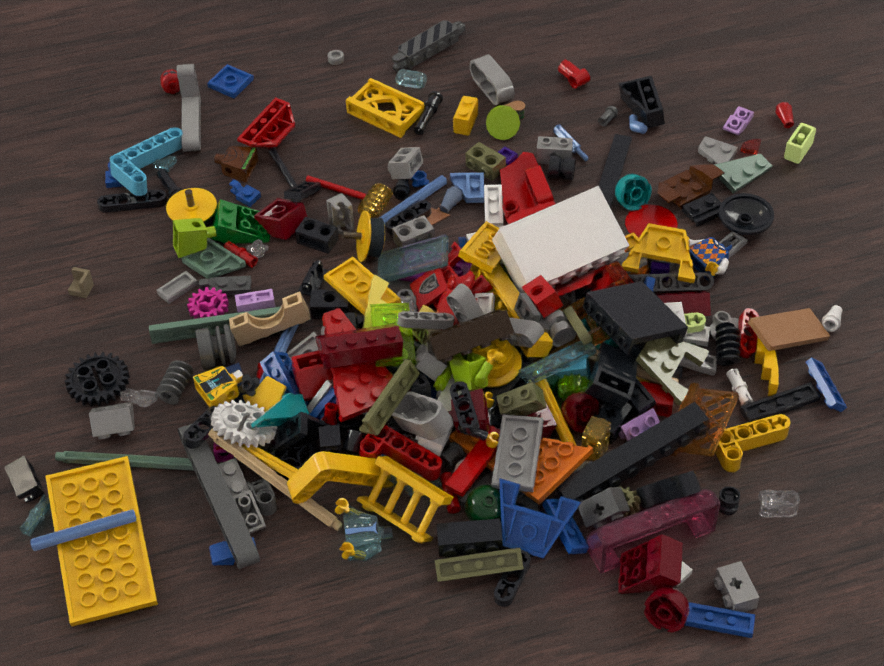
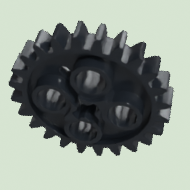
(83, 385)

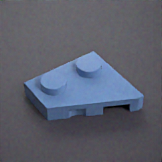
(471, 186)

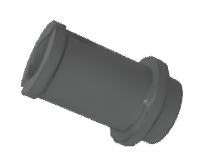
(608, 115)

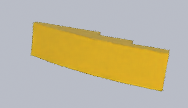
(769, 366)

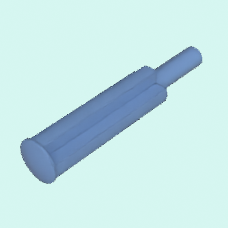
(562, 133)

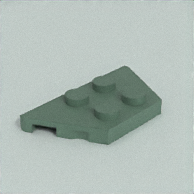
(213, 261)

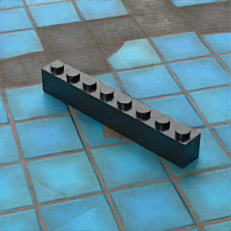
(636, 454)

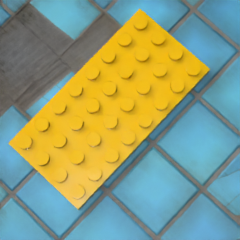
(110, 568)

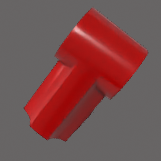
(574, 75)

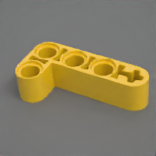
(748, 437)

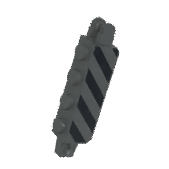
(427, 44)

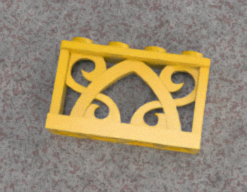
(387, 120)

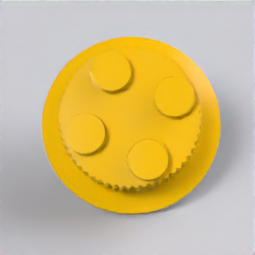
(507, 368)

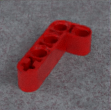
(426, 465)

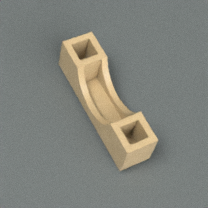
(250, 328)

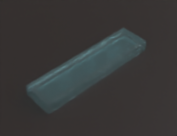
(556, 362)

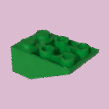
(237, 224)

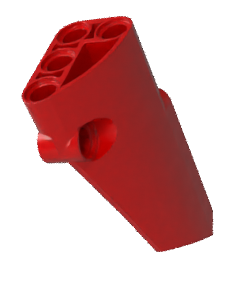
(524, 188)

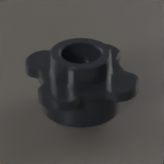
(254, 383)

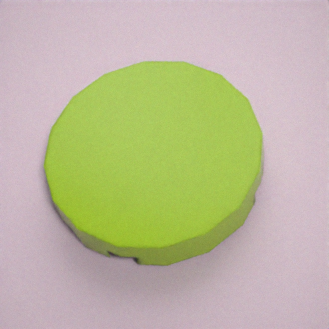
(502, 122)

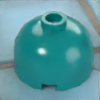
(633, 191)

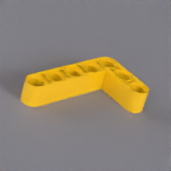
(332, 467)

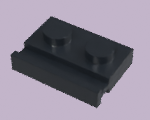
(702, 209)

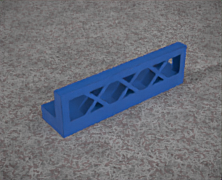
(281, 372)

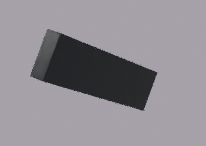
(780, 402)

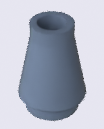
(451, 198)

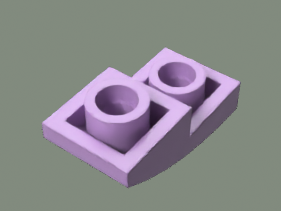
(738, 121)

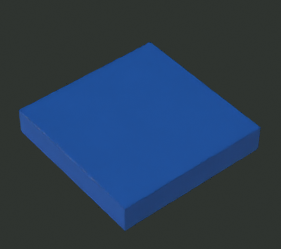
(230, 81)

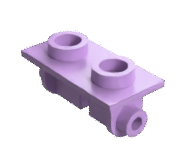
(639, 425)

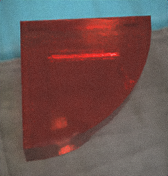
(751, 146)

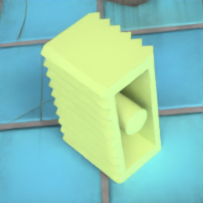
(799, 143)

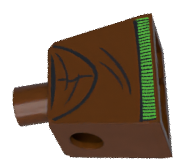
(238, 162)

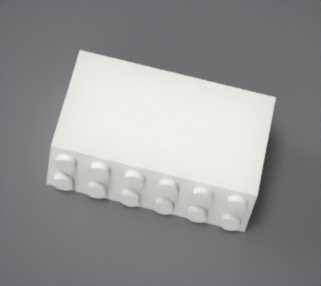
(561, 240)

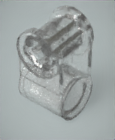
(778, 503)

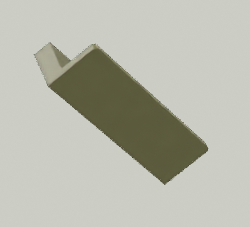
(389, 398)
(479, 564)

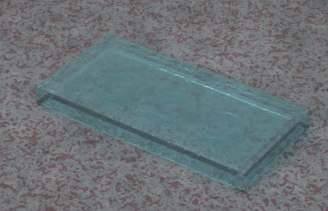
(414, 258)

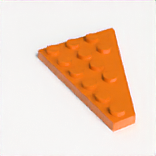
(555, 462)

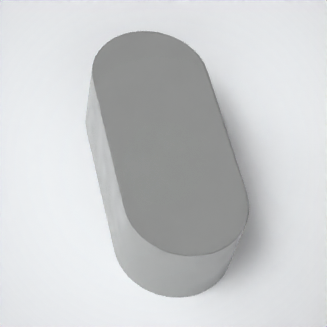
(492, 79)
(422, 416)

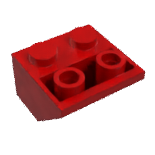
(309, 373)

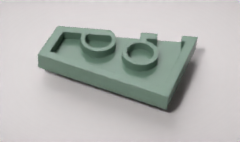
(743, 171)

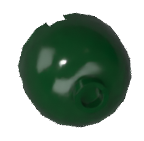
(483, 503)

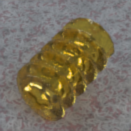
(375, 200)

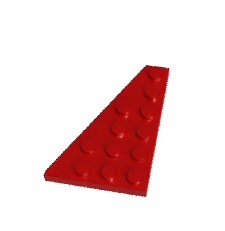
(356, 384)

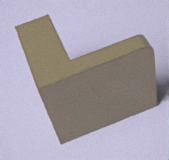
(82, 283)

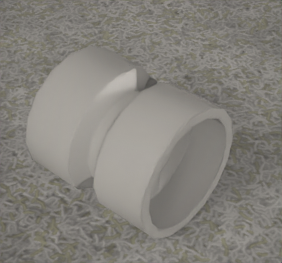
(560, 328)

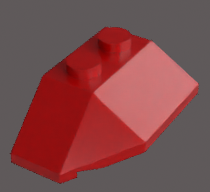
(270, 126)

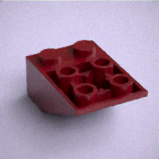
(651, 565)

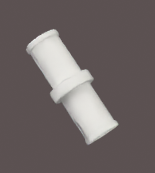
(739, 386)

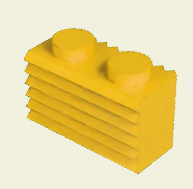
(465, 115)

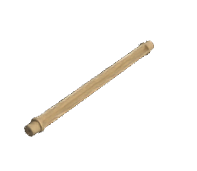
(274, 479)

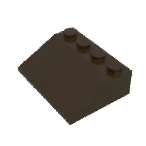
(470, 334)

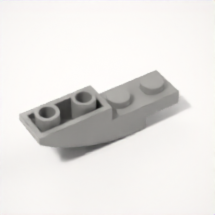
(242, 495)

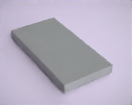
(518, 451)

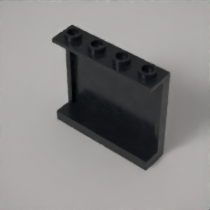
(633, 315)

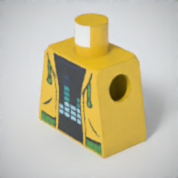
(218, 385)

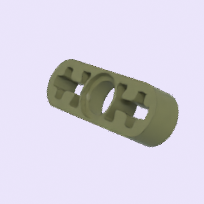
(577, 325)

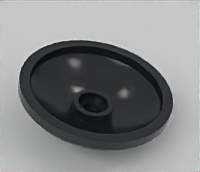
(746, 214)

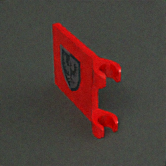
(429, 287)

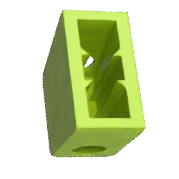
(191, 236)

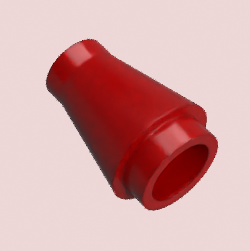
(785, 114)

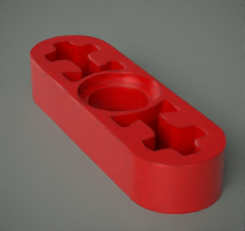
(750, 348)

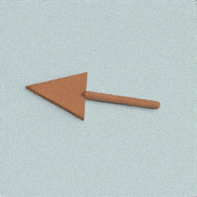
(437, 216)

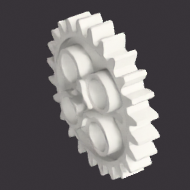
(230, 419)

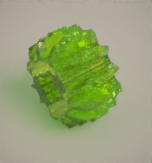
(571, 384)

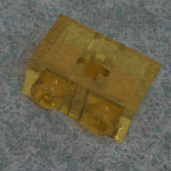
(597, 436)

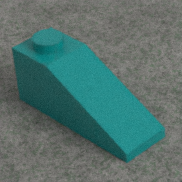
(282, 411)

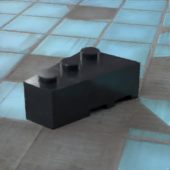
(643, 100)

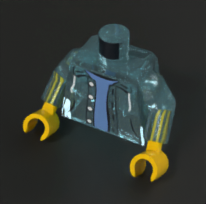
(361, 532)

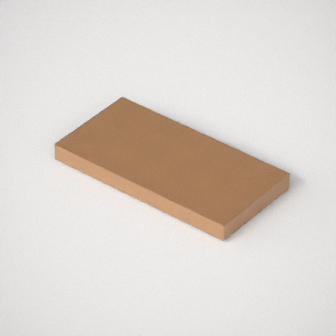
(788, 329)

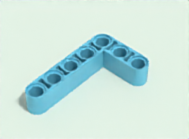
(127, 164)

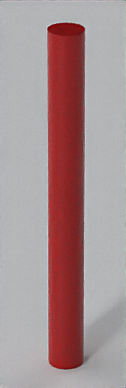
(347, 191)

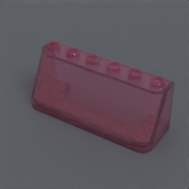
(698, 510)

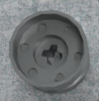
(215, 346)

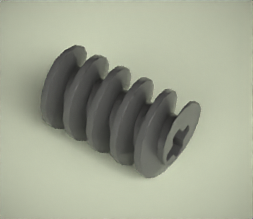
(174, 381)

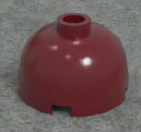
(578, 410)
(667, 609)

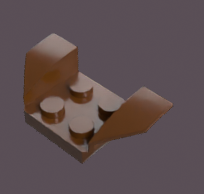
(689, 184)

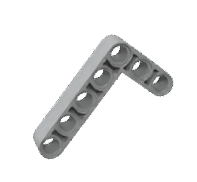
(190, 107)
(466, 308)

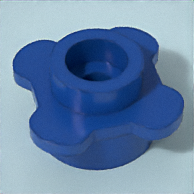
(419, 179)

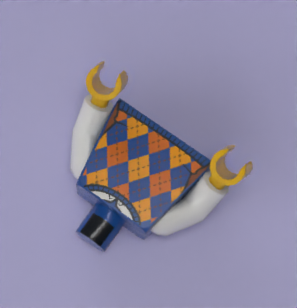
(709, 255)

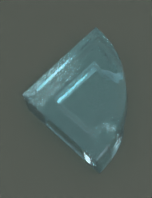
(166, 163)

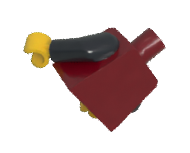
(481, 402)

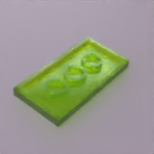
(388, 314)

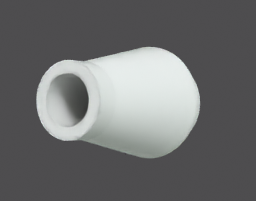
(832, 319)

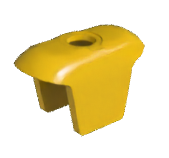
(266, 394)

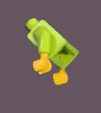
(473, 368)

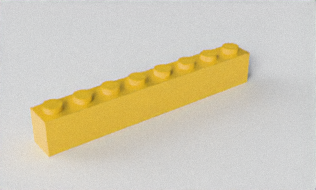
(506, 298)

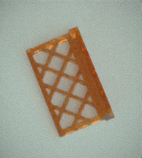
(696, 394)

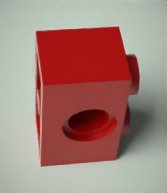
(543, 296)

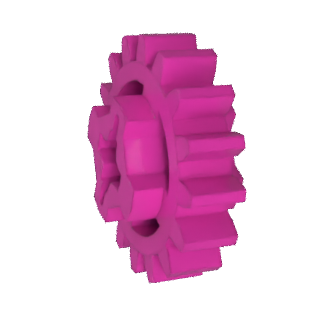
(207, 303)

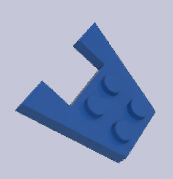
(529, 528)

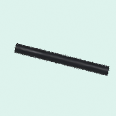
(282, 167)

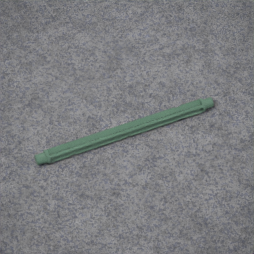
(134, 460)

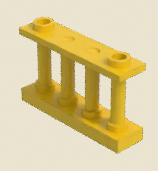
(421, 487)

